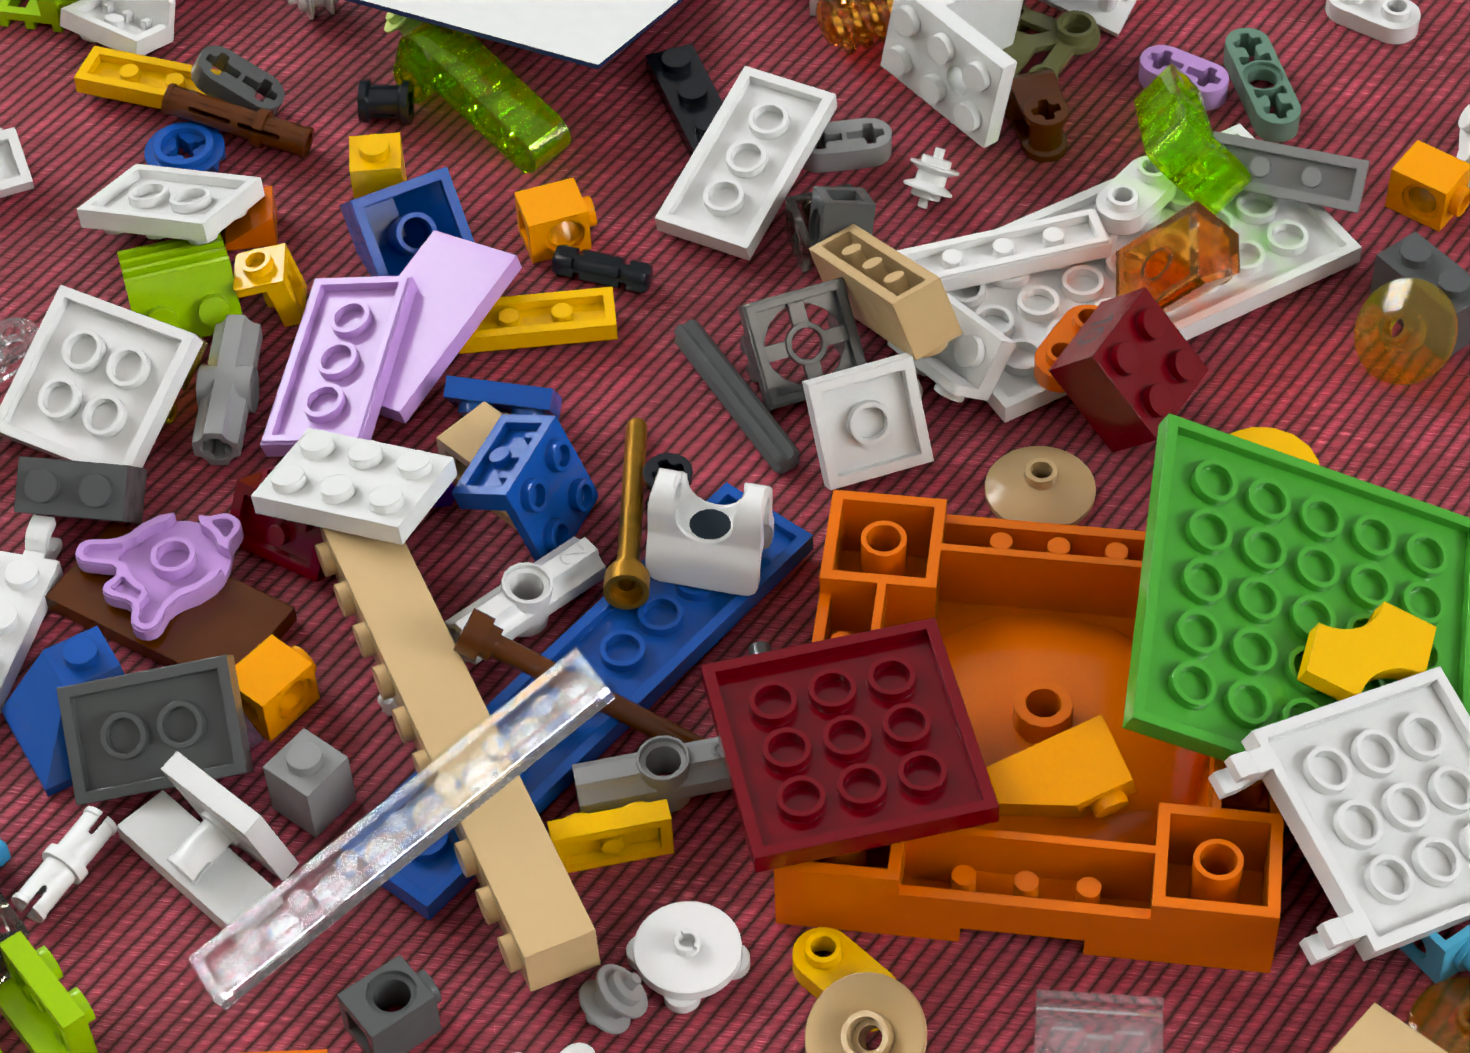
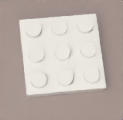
(96, 382)

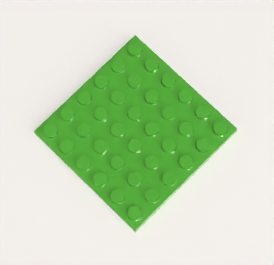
(1249, 560)

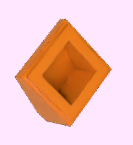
(255, 228)

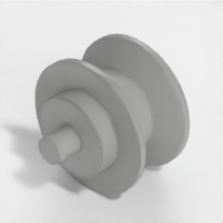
(613, 999)

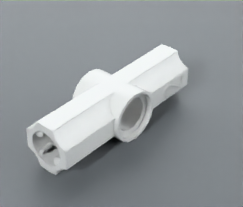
(542, 584)

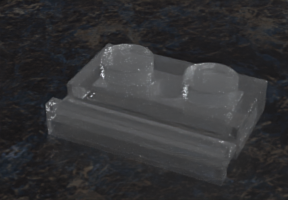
(1097, 1023)

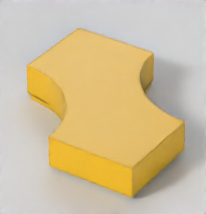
(1347, 659)

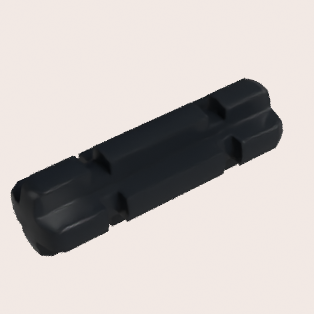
(602, 268)

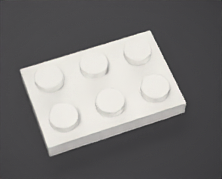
(171, 203)
(355, 485)

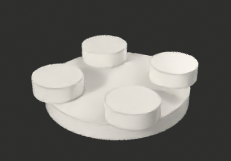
(688, 953)

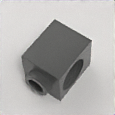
(838, 208)
(391, 985)

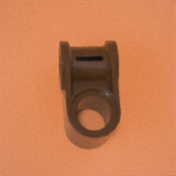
(1038, 115)

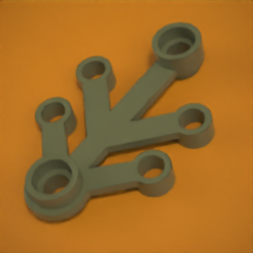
(1067, 36)

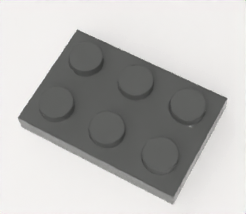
(133, 723)

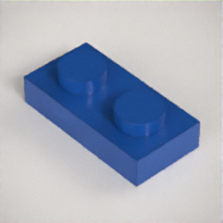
(502, 396)

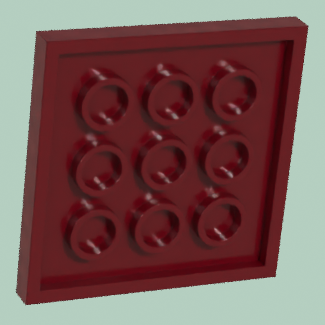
(848, 745)

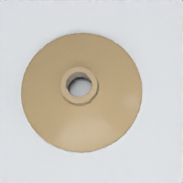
(1040, 486)
(859, 1004)

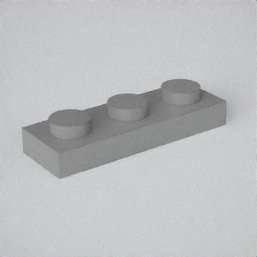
(1300, 172)

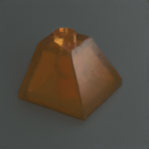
(1180, 258)

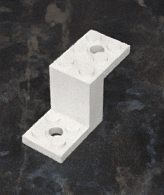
(939, 38)

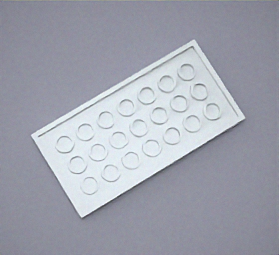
(1280, 251)

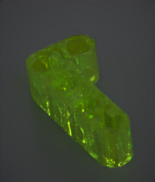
(482, 93)
(1182, 142)

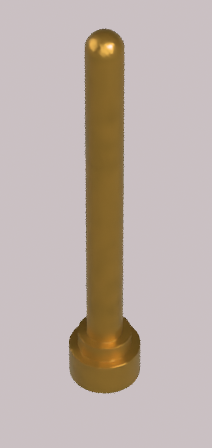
(627, 578)

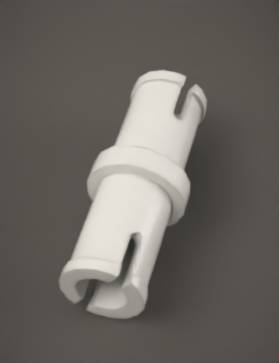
(64, 864)

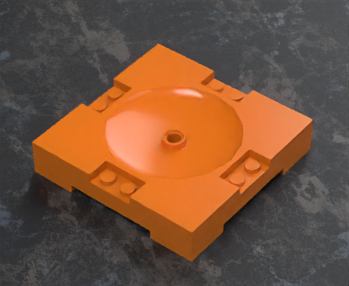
(1038, 645)

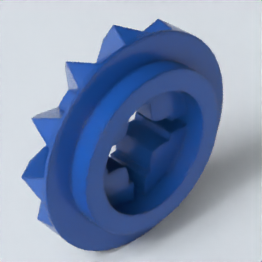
(197, 140)

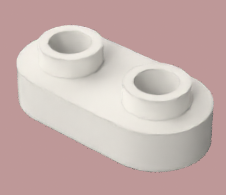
(1381, 19)
(1134, 197)

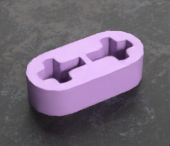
(1207, 76)

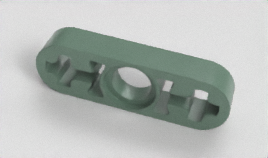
(1257, 101)

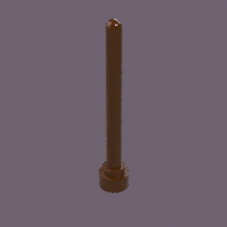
(484, 640)

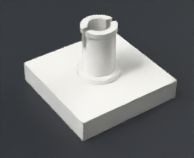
(868, 421)
(224, 823)

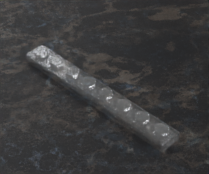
(400, 829)

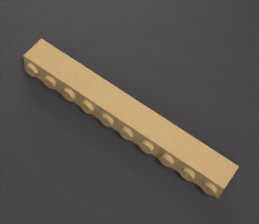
(437, 706)

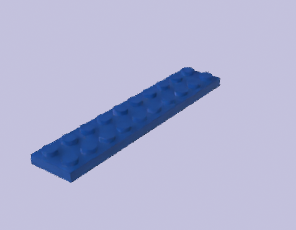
(636, 656)

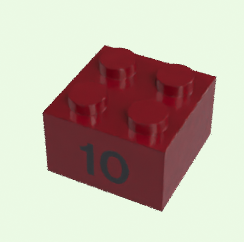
(1128, 369)

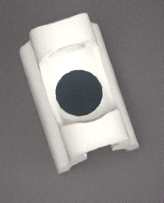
(706, 541)

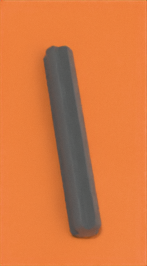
(737, 397)

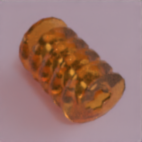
(850, 19)

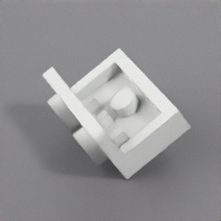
(122, 24)

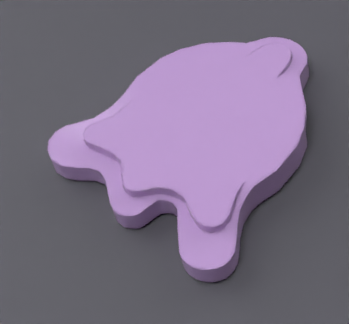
(164, 567)

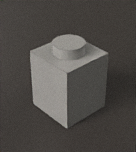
(310, 782)

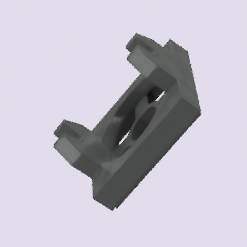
(841, 332)

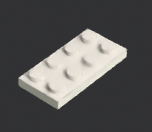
(746, 163)

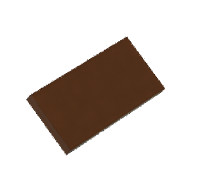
(225, 624)

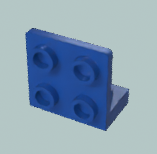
(532, 476)

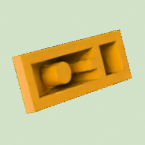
(1065, 775)

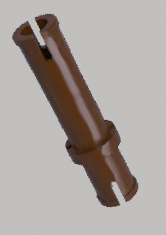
(257, 126)

